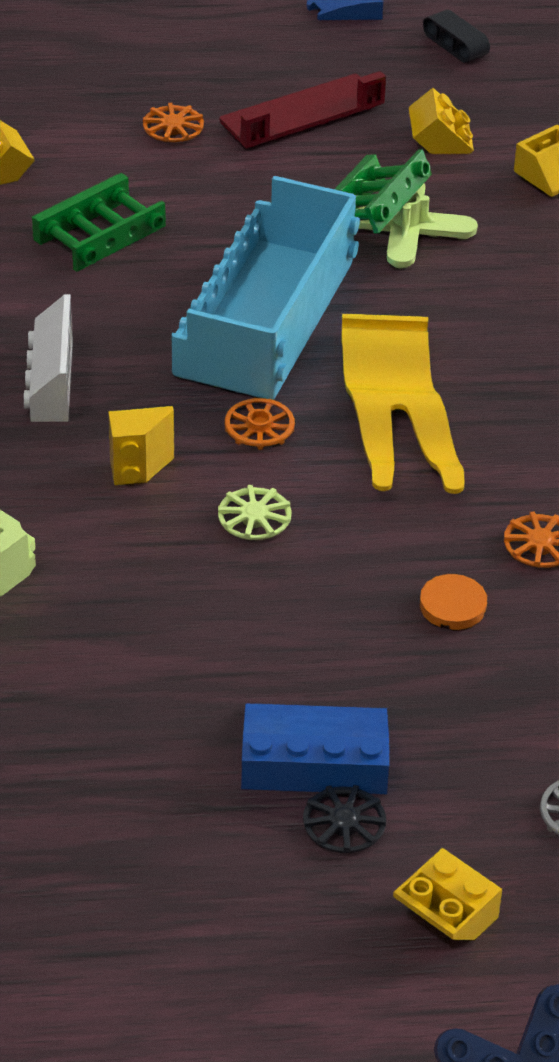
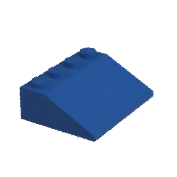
(314, 748)

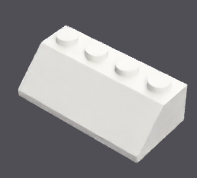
(50, 364)

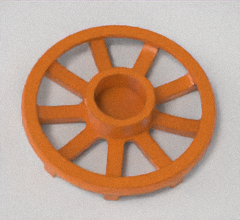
(173, 123)
(259, 422)
(539, 540)

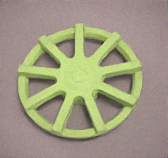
(254, 513)

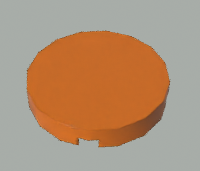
(453, 601)

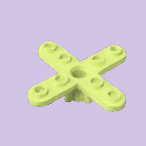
(415, 220)

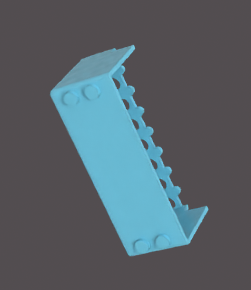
(268, 290)

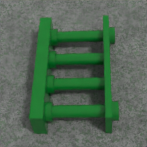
(393, 193)
(90, 204)

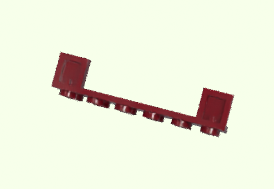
(305, 108)

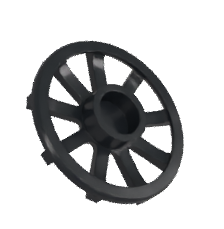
(345, 818)

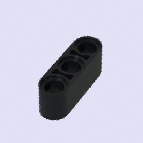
(456, 36)

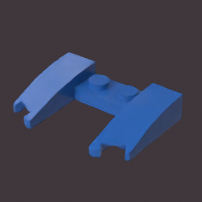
(347, 9)

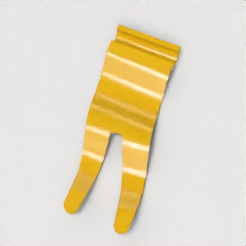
(390, 370)

